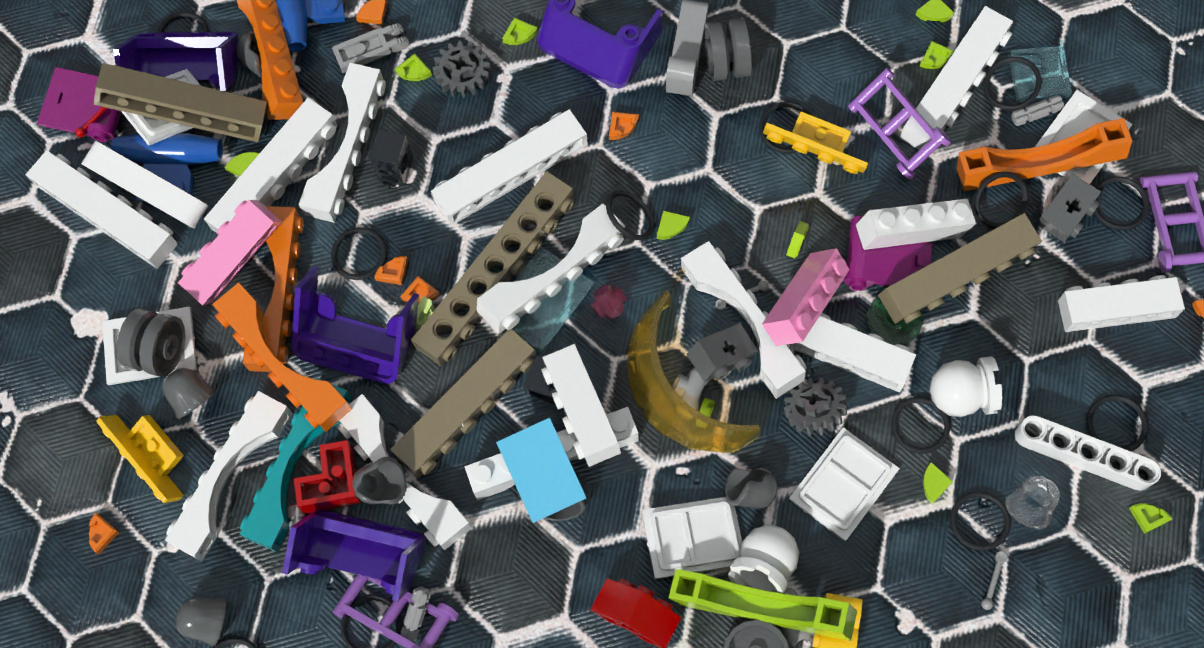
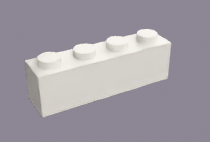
(915, 224)
(1120, 304)
(858, 352)
(581, 404)

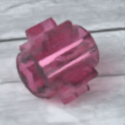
(608, 301)

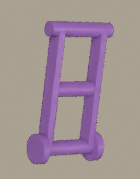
(937, 135)
(1166, 257)
(442, 613)

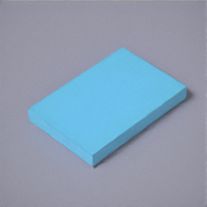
(541, 470)

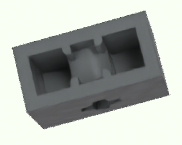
(1074, 193)
(722, 352)

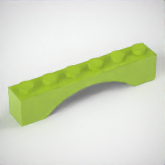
(800, 613)

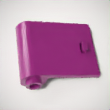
(76, 106)
(882, 265)

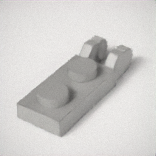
(370, 46)

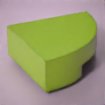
(935, 11)
(519, 32)
(936, 56)
(413, 69)
(240, 163)
(671, 225)
(797, 239)
(707, 407)
(934, 483)
(1149, 516)

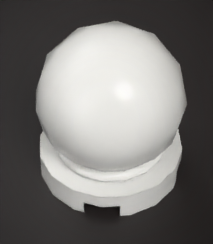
(963, 388)
(766, 559)

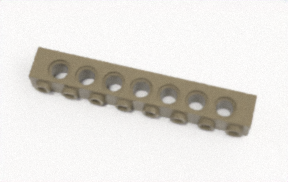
(546, 191)

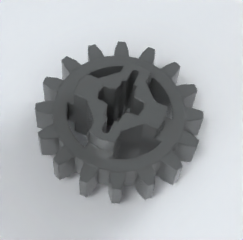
(464, 72)
(818, 406)

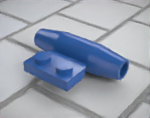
(296, 13)
(170, 156)

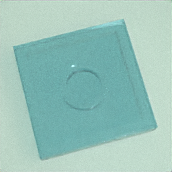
(1053, 71)

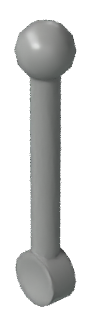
(762, 286)
(1000, 558)

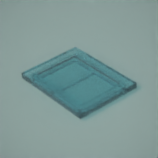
(554, 311)

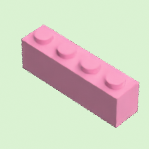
(229, 251)
(806, 297)

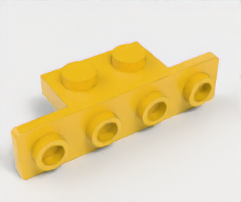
(819, 138)
(148, 452)

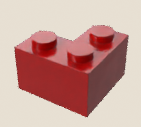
(333, 485)
(636, 611)

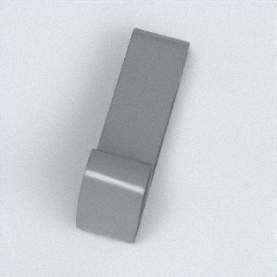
(687, 48)

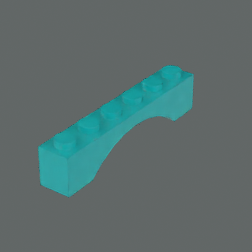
(269, 518)

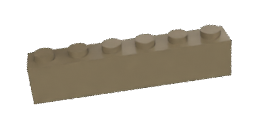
(179, 102)
(960, 268)
(464, 403)

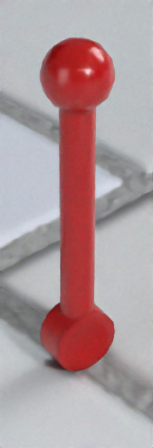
(81, 131)

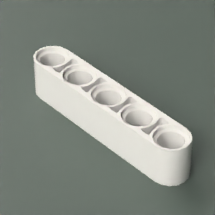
(144, 184)
(1100, 450)

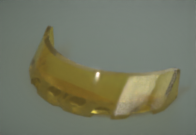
(664, 406)

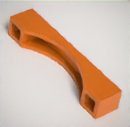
(278, 73)
(1093, 146)
(285, 250)
(318, 397)

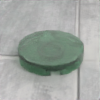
(880, 323)

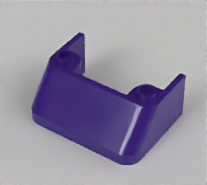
(593, 50)
(204, 54)
(346, 343)
(355, 547)

